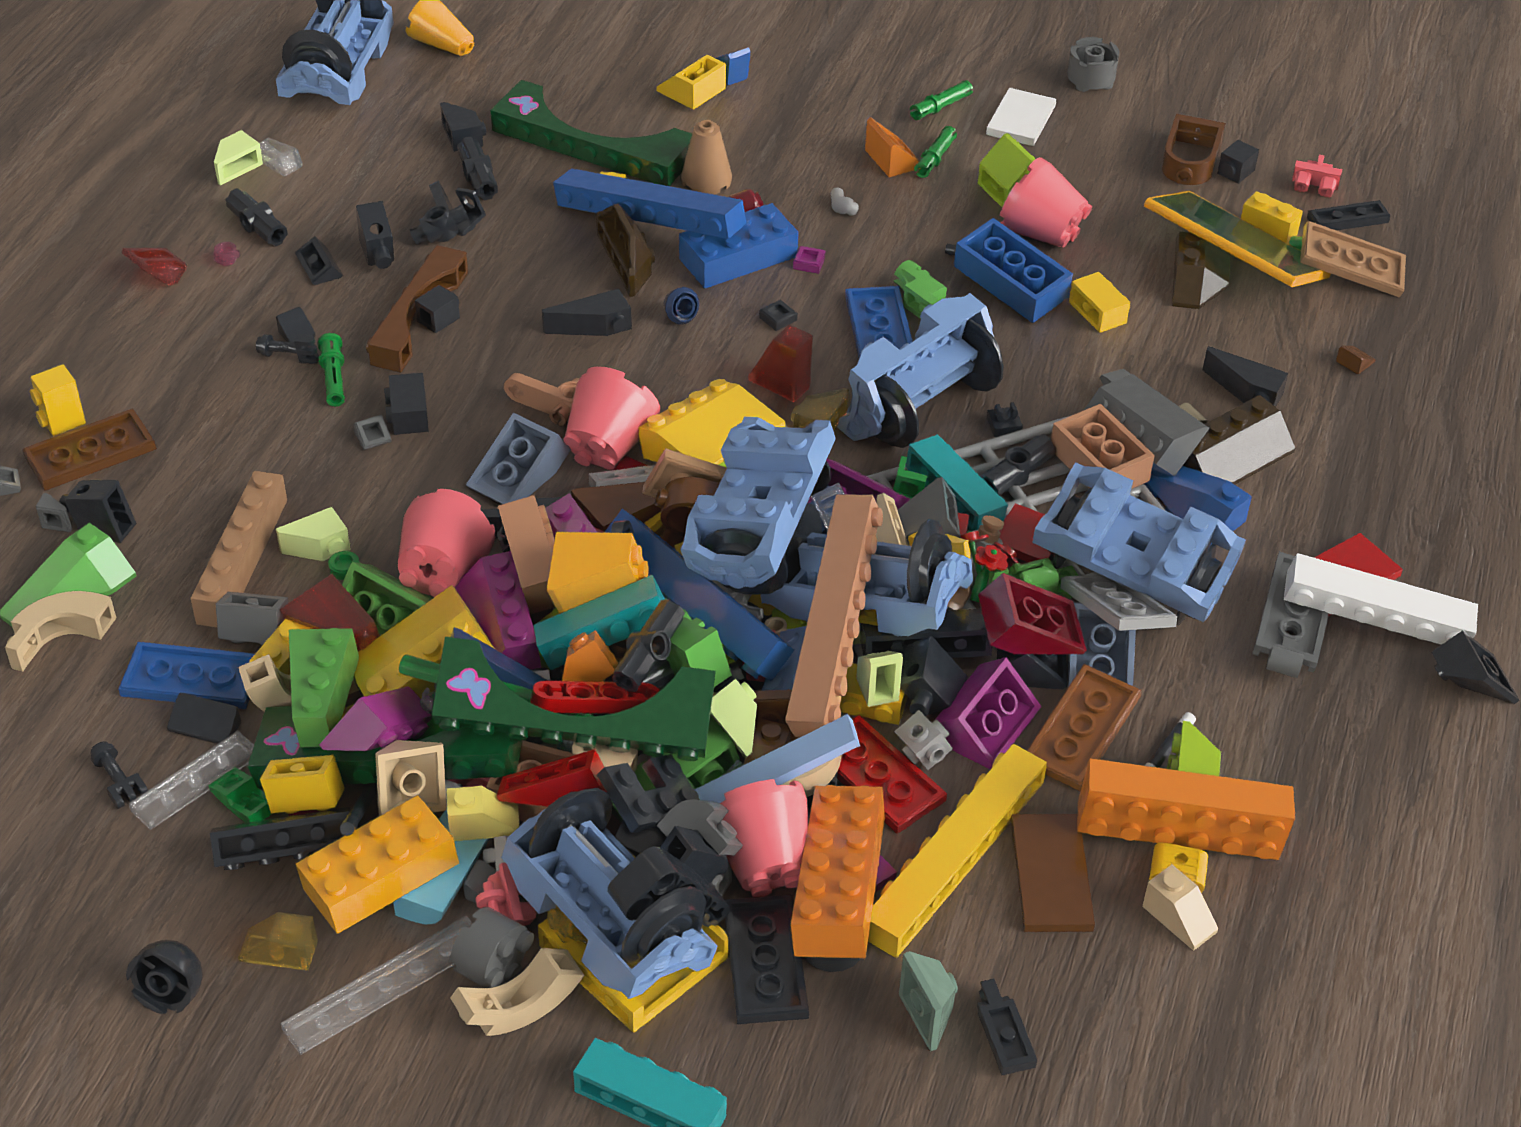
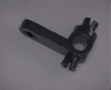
(440, 221)

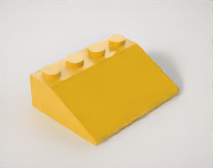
(702, 422)
(417, 635)

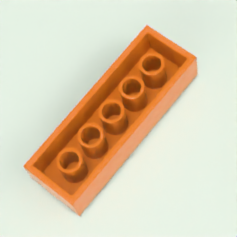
(1185, 809)
(838, 872)

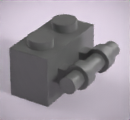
(248, 616)

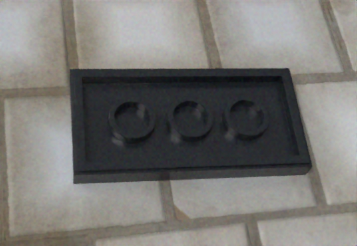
(762, 960)

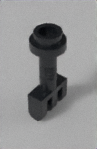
(303, 346)
(104, 756)

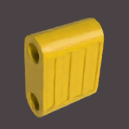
(1188, 860)

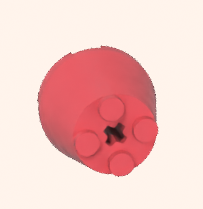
(1045, 206)
(607, 417)
(442, 540)
(773, 833)

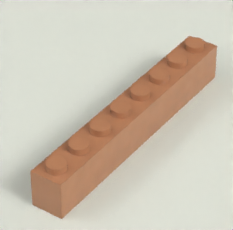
(834, 614)

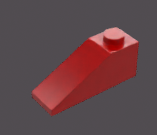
(552, 780)

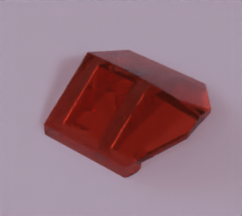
(157, 263)

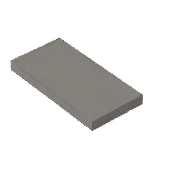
(1118, 603)

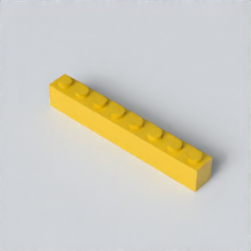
(954, 849)

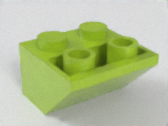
(1003, 168)
(1193, 752)

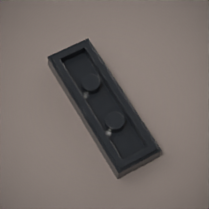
(1350, 215)

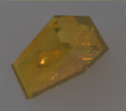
(821, 406)
(281, 941)

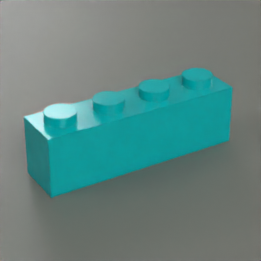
(972, 493)
(611, 615)
(646, 1090)

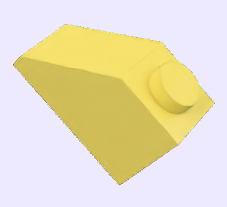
(479, 814)

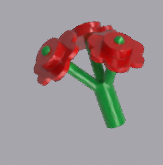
(991, 557)

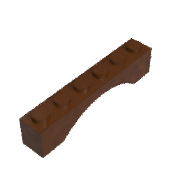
(391, 343)

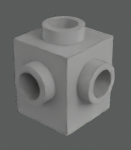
(923, 740)

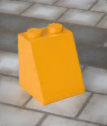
(591, 566)

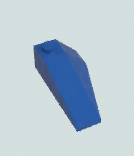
(1202, 492)

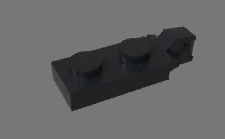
(1004, 1030)

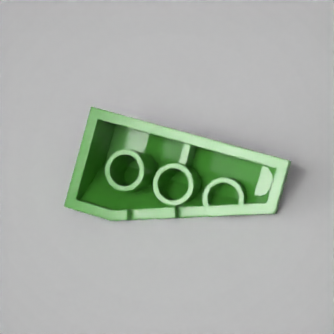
(81, 563)

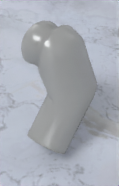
(842, 204)

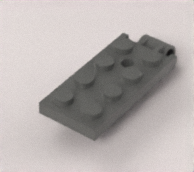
(1286, 651)

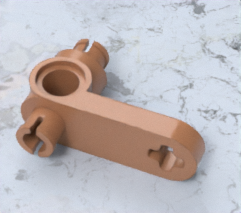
(542, 396)

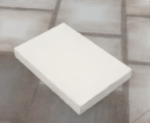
(1021, 116)

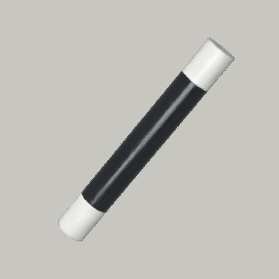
(1164, 749)

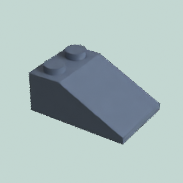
(518, 461)
(1106, 648)

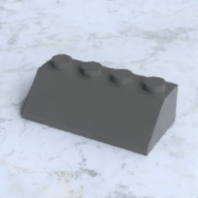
(1153, 420)

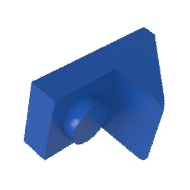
(736, 65)

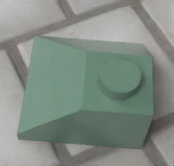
(927, 995)

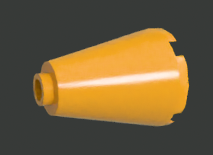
(438, 27)

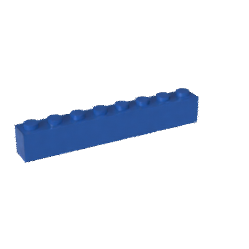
(651, 202)
(702, 598)

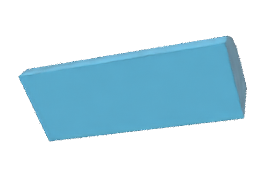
(431, 900)

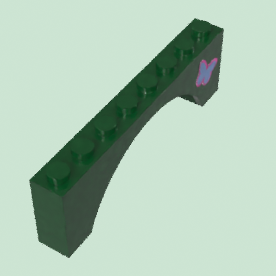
(650, 158)
(477, 699)
(465, 752)

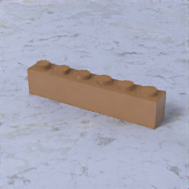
(240, 544)

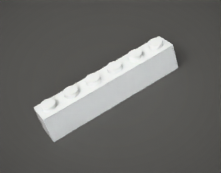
(1378, 600)

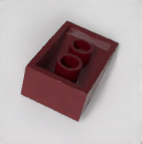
(1029, 619)

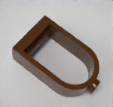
(1185, 130)
(676, 496)

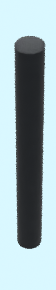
(358, 810)

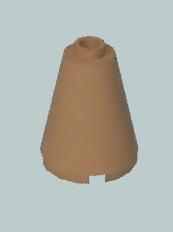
(706, 161)

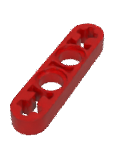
(560, 696)

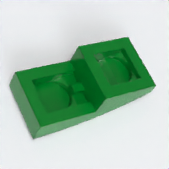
(241, 796)

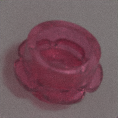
(226, 253)

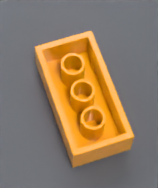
(377, 864)

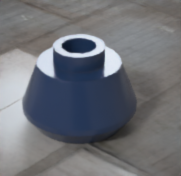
(681, 305)

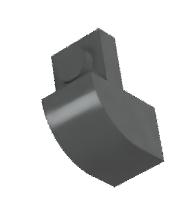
(707, 820)

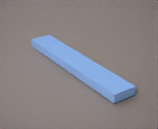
(788, 760)

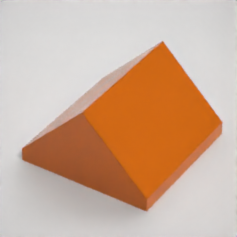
(888, 150)

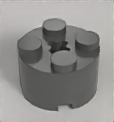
(1093, 64)
(491, 948)

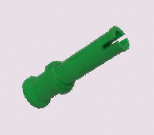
(331, 361)

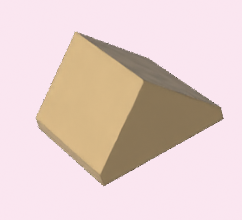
(408, 771)

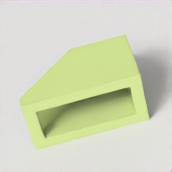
(236, 156)
(314, 536)
(880, 677)
(736, 714)

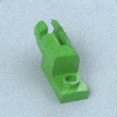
(918, 287)
(1039, 573)

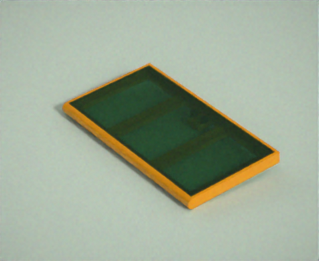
(1235, 237)

